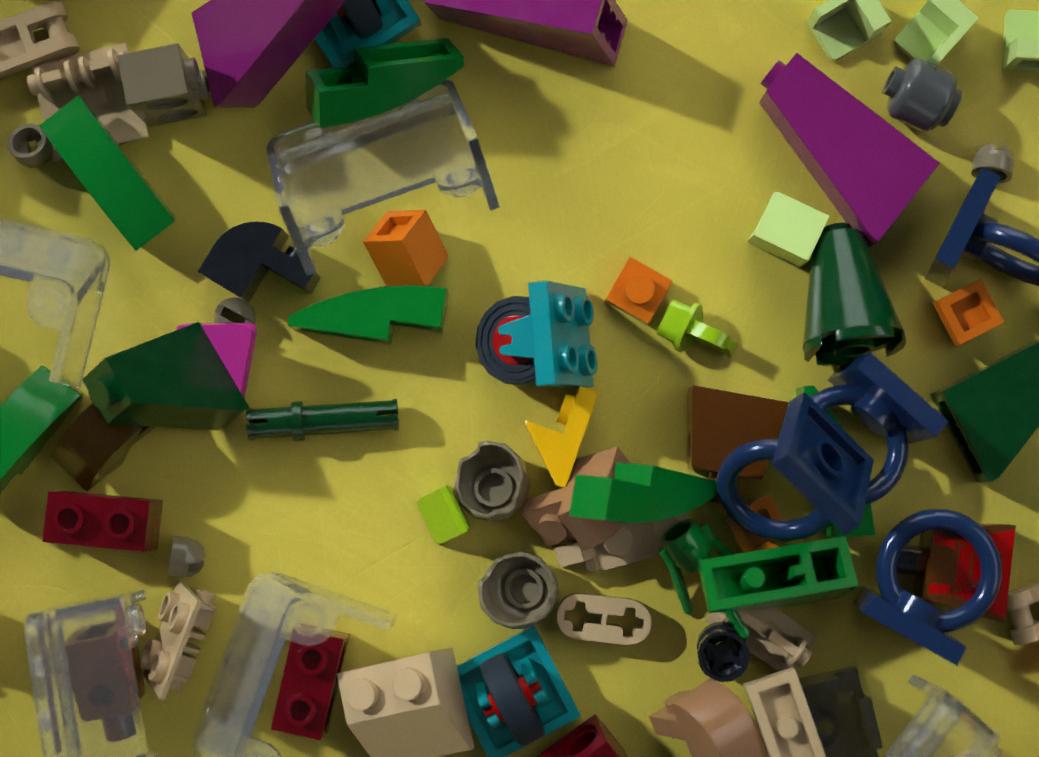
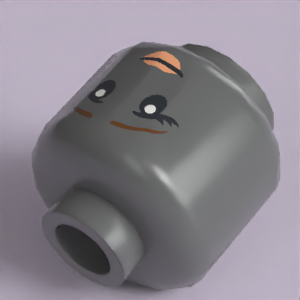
(922, 95)

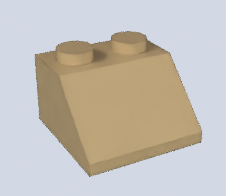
(407, 706)

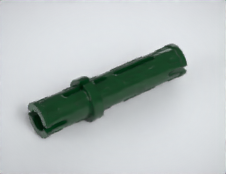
(321, 419)

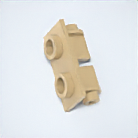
(773, 637)

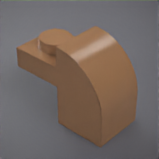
(550, 511)
(710, 722)

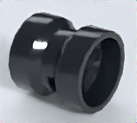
(720, 660)

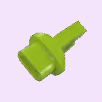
(685, 326)

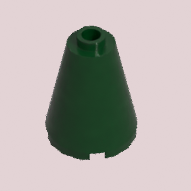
(847, 301)

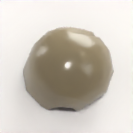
(492, 481)
(518, 590)

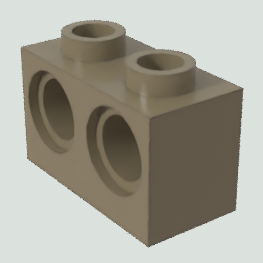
(163, 85)

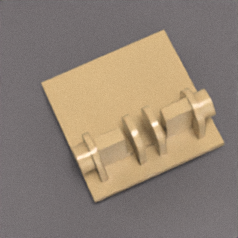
(98, 82)
(163, 658)

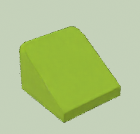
(443, 514)

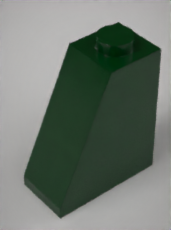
(167, 384)
(994, 411)

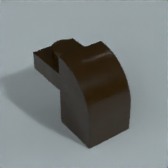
(94, 448)

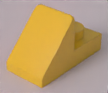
(560, 449)

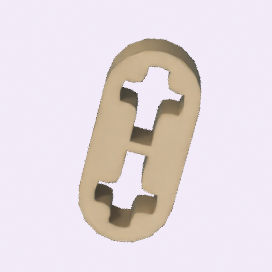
(601, 630)

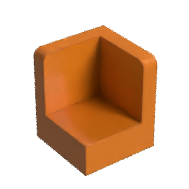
(406, 248)

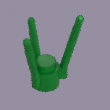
(683, 548)

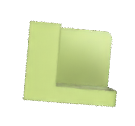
(847, 25)
(935, 30)
(1021, 40)
(789, 229)

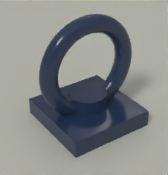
(974, 234)
(885, 407)
(816, 460)
(911, 614)

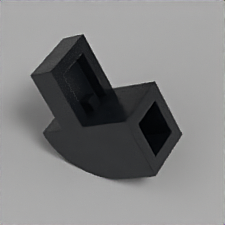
(247, 253)

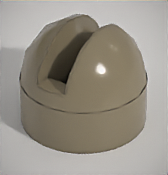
(21, 150)
(996, 161)
(238, 307)
(185, 557)

